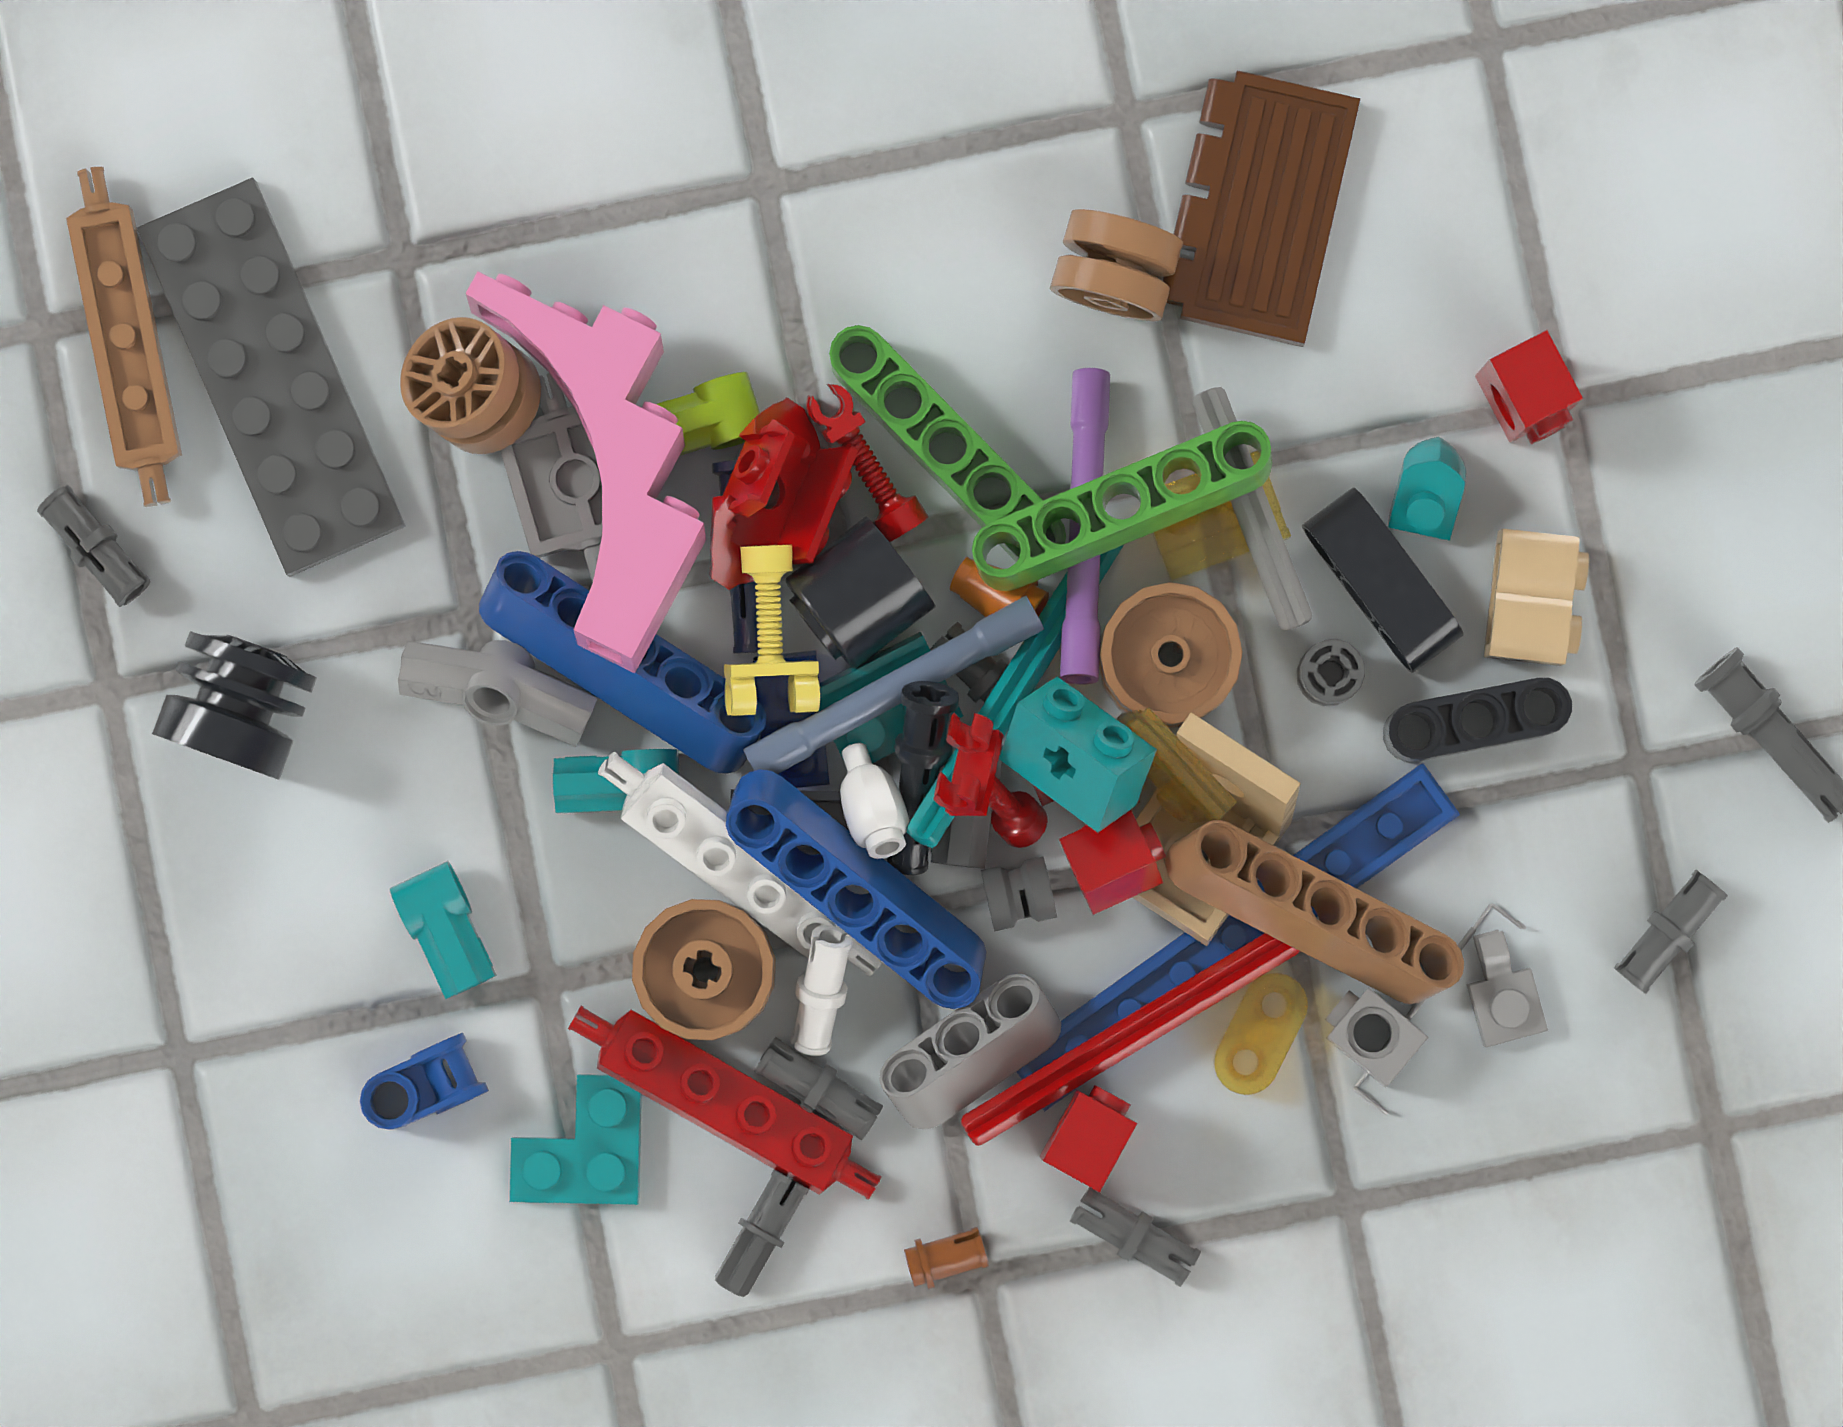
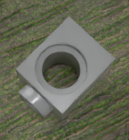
(1403, 1042)

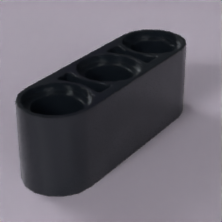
(1382, 580)
(1505, 706)

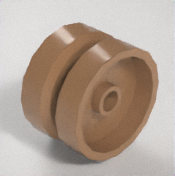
(1198, 630)
(666, 964)

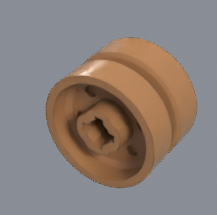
(1116, 265)
(470, 385)

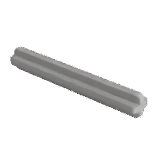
(1258, 522)

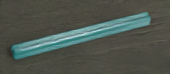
(1014, 685)

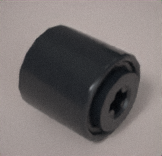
(858, 594)

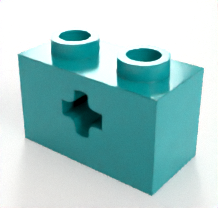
(1077, 754)

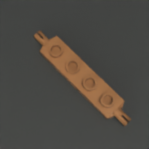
(124, 336)

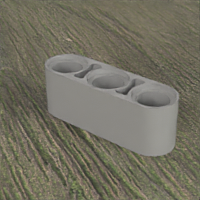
(970, 1051)

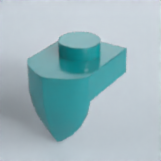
(1429, 490)

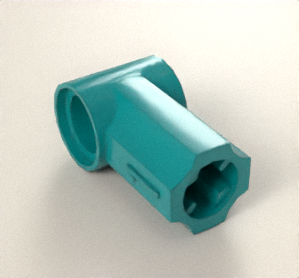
(581, 788)
(438, 916)

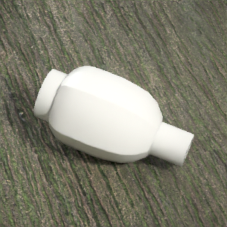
(872, 805)

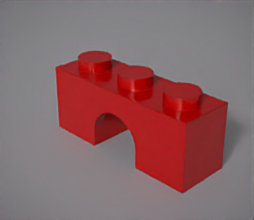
(1114, 861)

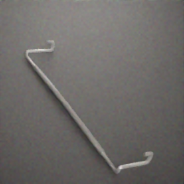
(1416, 1006)

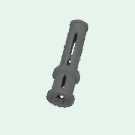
(1758, 713)

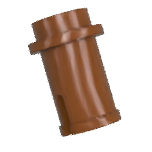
(945, 1257)

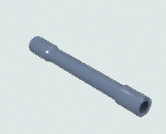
(985, 639)

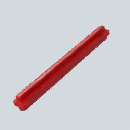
(1125, 1037)

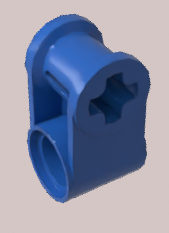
(426, 1084)

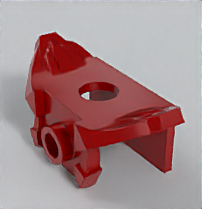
(810, 479)

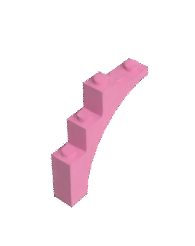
(602, 373)

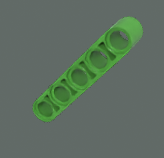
(931, 420)
(1140, 479)

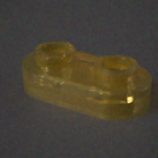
(1260, 1034)

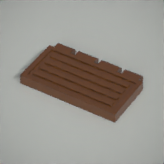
(1266, 207)

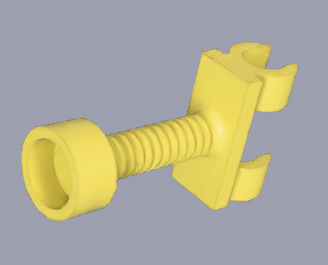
(767, 567)

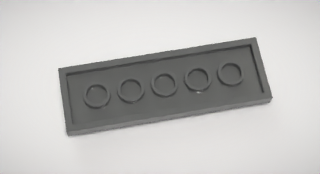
(271, 377)

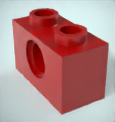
(1530, 389)
(1089, 1137)

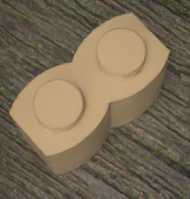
(1534, 597)

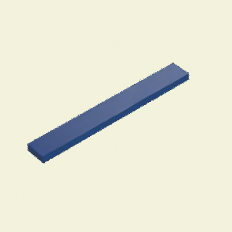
(1348, 851)

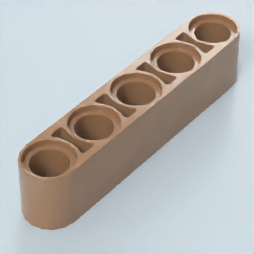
(1287, 914)

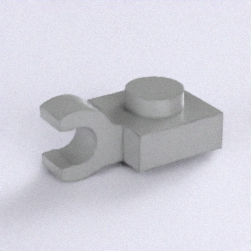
(1505, 1001)

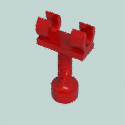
(896, 512)
(975, 787)

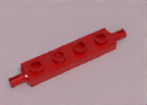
(724, 1102)

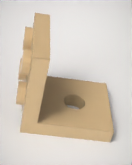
(1263, 808)

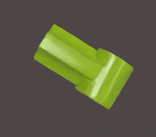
(715, 412)

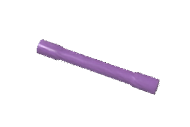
(1081, 626)

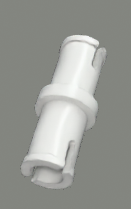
(821, 990)

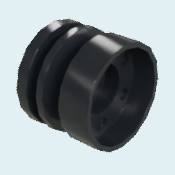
(235, 704)

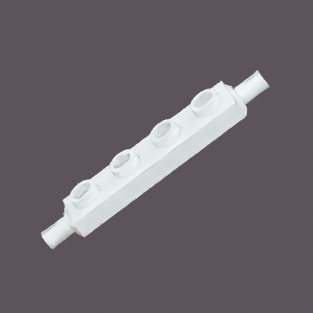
(695, 834)

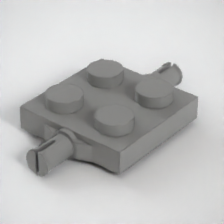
(556, 481)

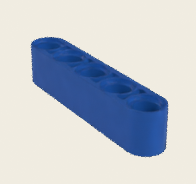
(665, 695)
(865, 917)

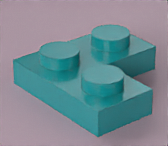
(596, 1164)

